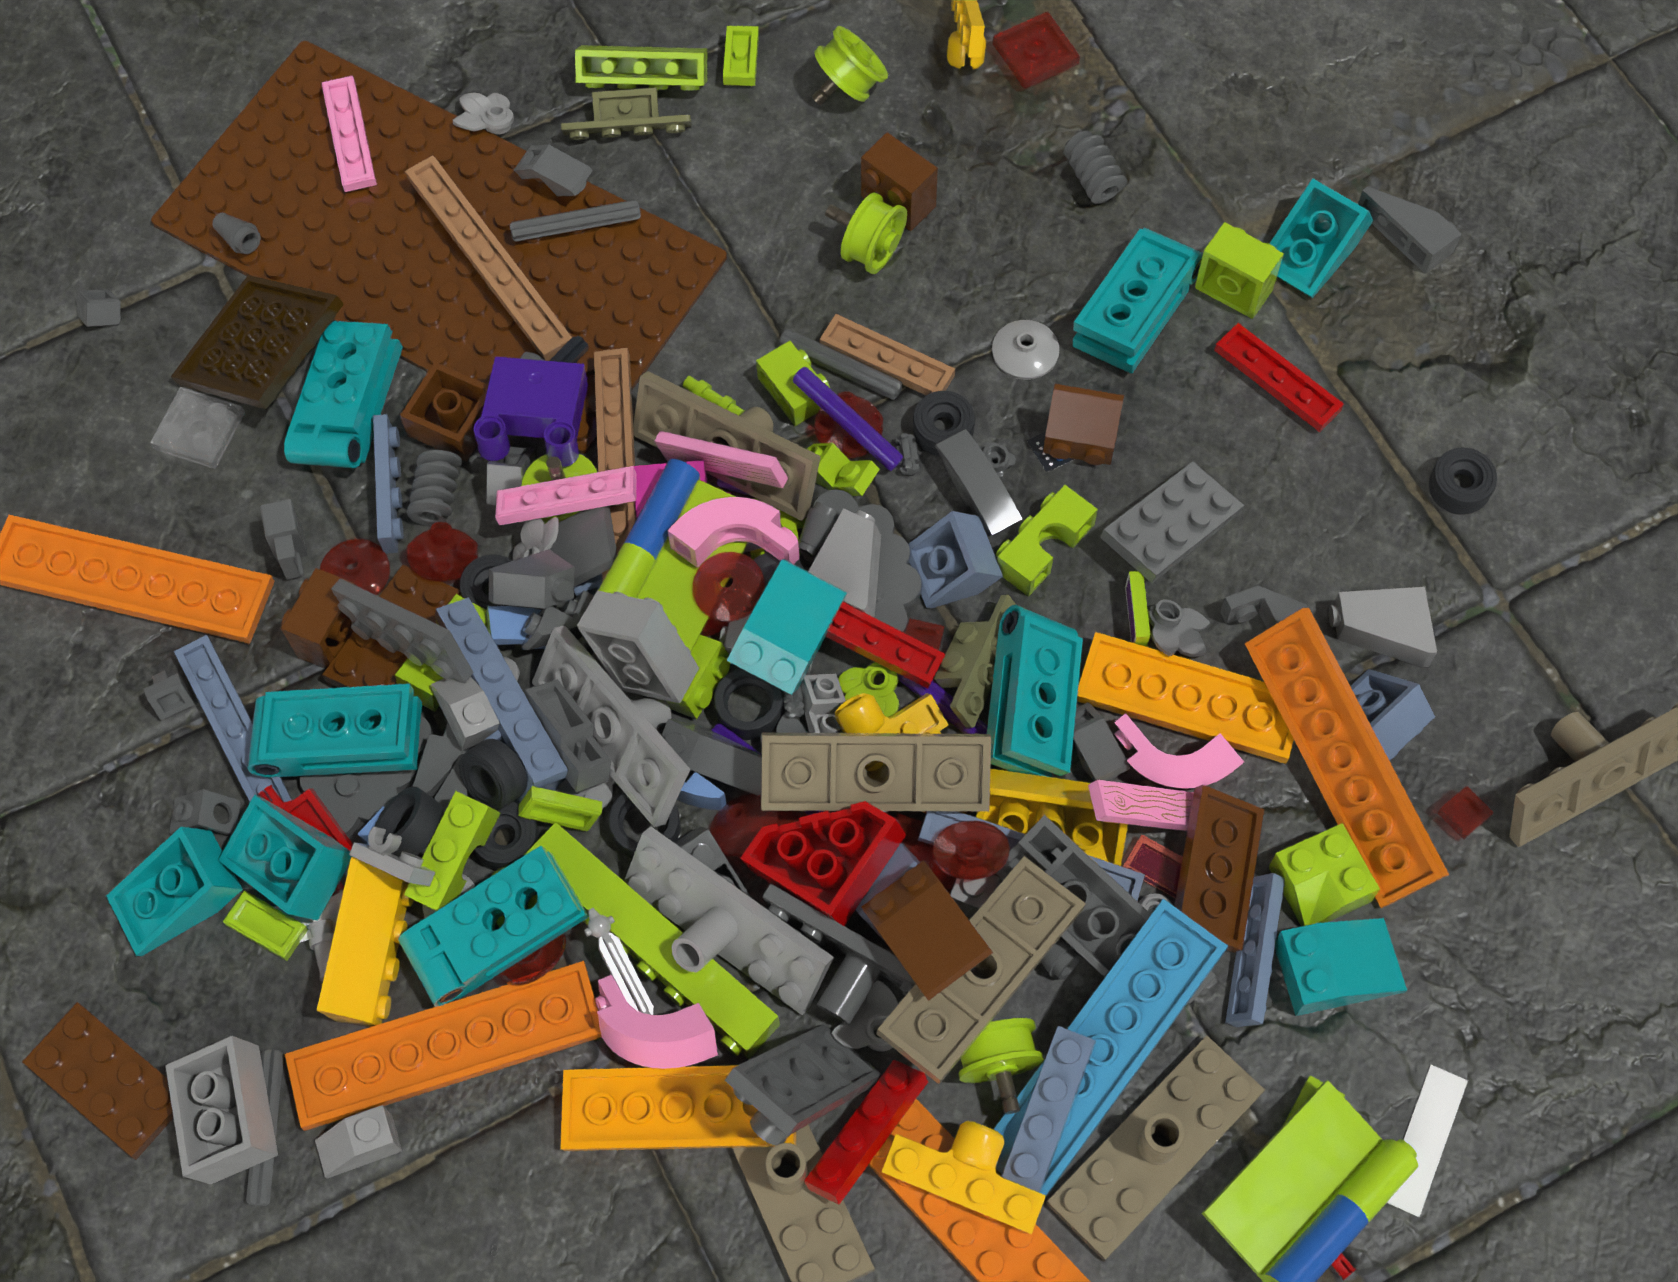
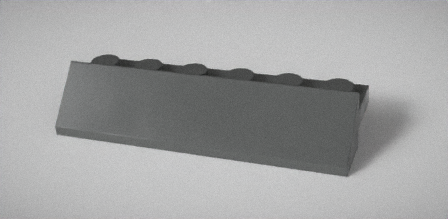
(1110, 912)

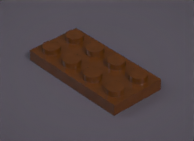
(366, 661)
(1219, 864)
(104, 1080)

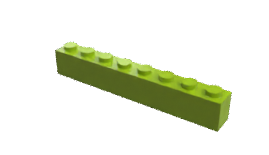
(649, 939)

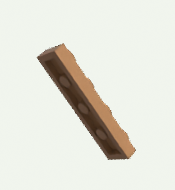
(887, 356)

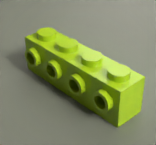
(641, 65)

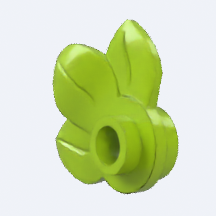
(860, 680)

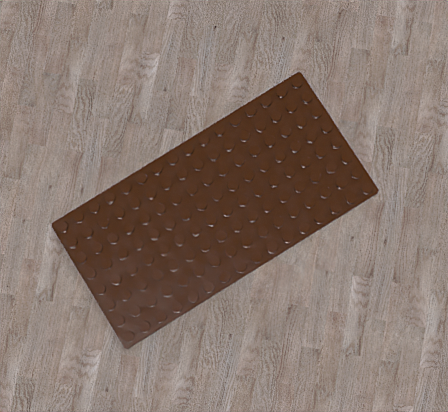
(395, 258)

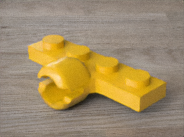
(969, 35)
(864, 715)
(967, 1175)

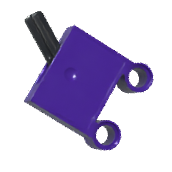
(535, 401)

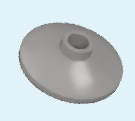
(1025, 361)

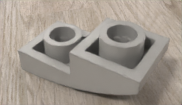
(821, 699)

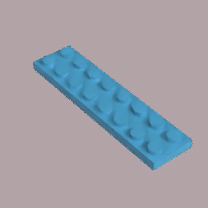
(1127, 1021)

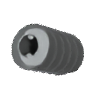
(1094, 166)
(433, 487)

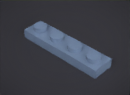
(387, 494)
(1254, 962)
(1049, 1109)

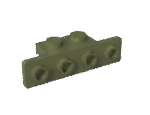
(626, 111)
(971, 664)

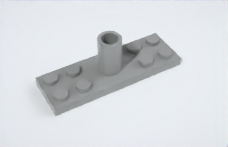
(624, 728)
(725, 923)

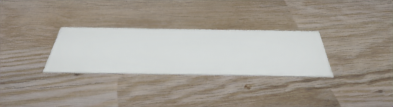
(1428, 1135)

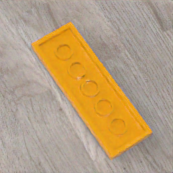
(1184, 696)
(655, 1110)

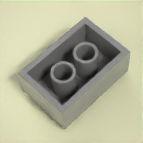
(638, 646)
(221, 1110)

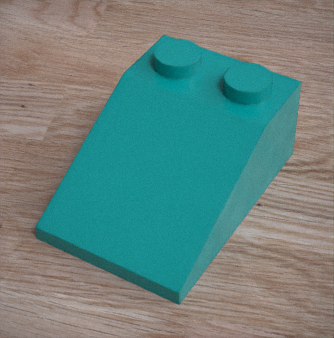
(1318, 237)
(787, 627)
(285, 859)
(173, 889)
(1338, 964)

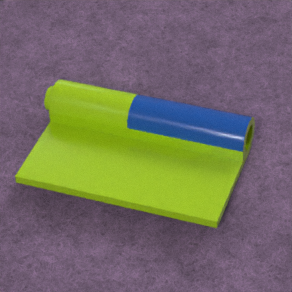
(647, 563)
(1310, 1190)

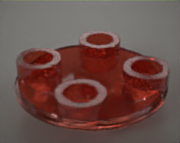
(829, 431)
(441, 552)

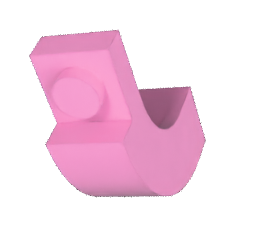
(729, 521)
(1188, 771)
(653, 1040)

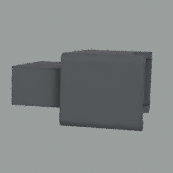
(285, 536)

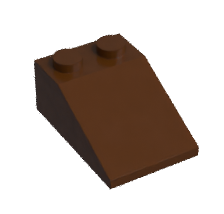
(926, 930)

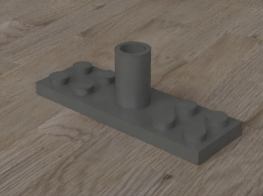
(859, 967)
(800, 1082)

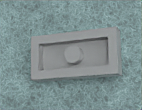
(406, 867)

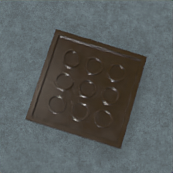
(257, 341)

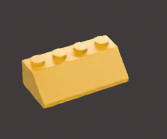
(1023, 799)
(364, 947)

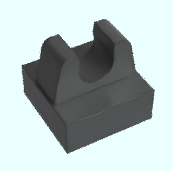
(168, 695)

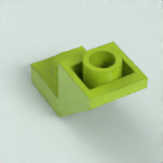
(840, 473)

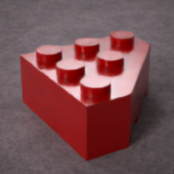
(827, 856)

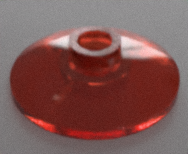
(372, 568)
(732, 602)
(739, 823)
(971, 850)
(535, 964)

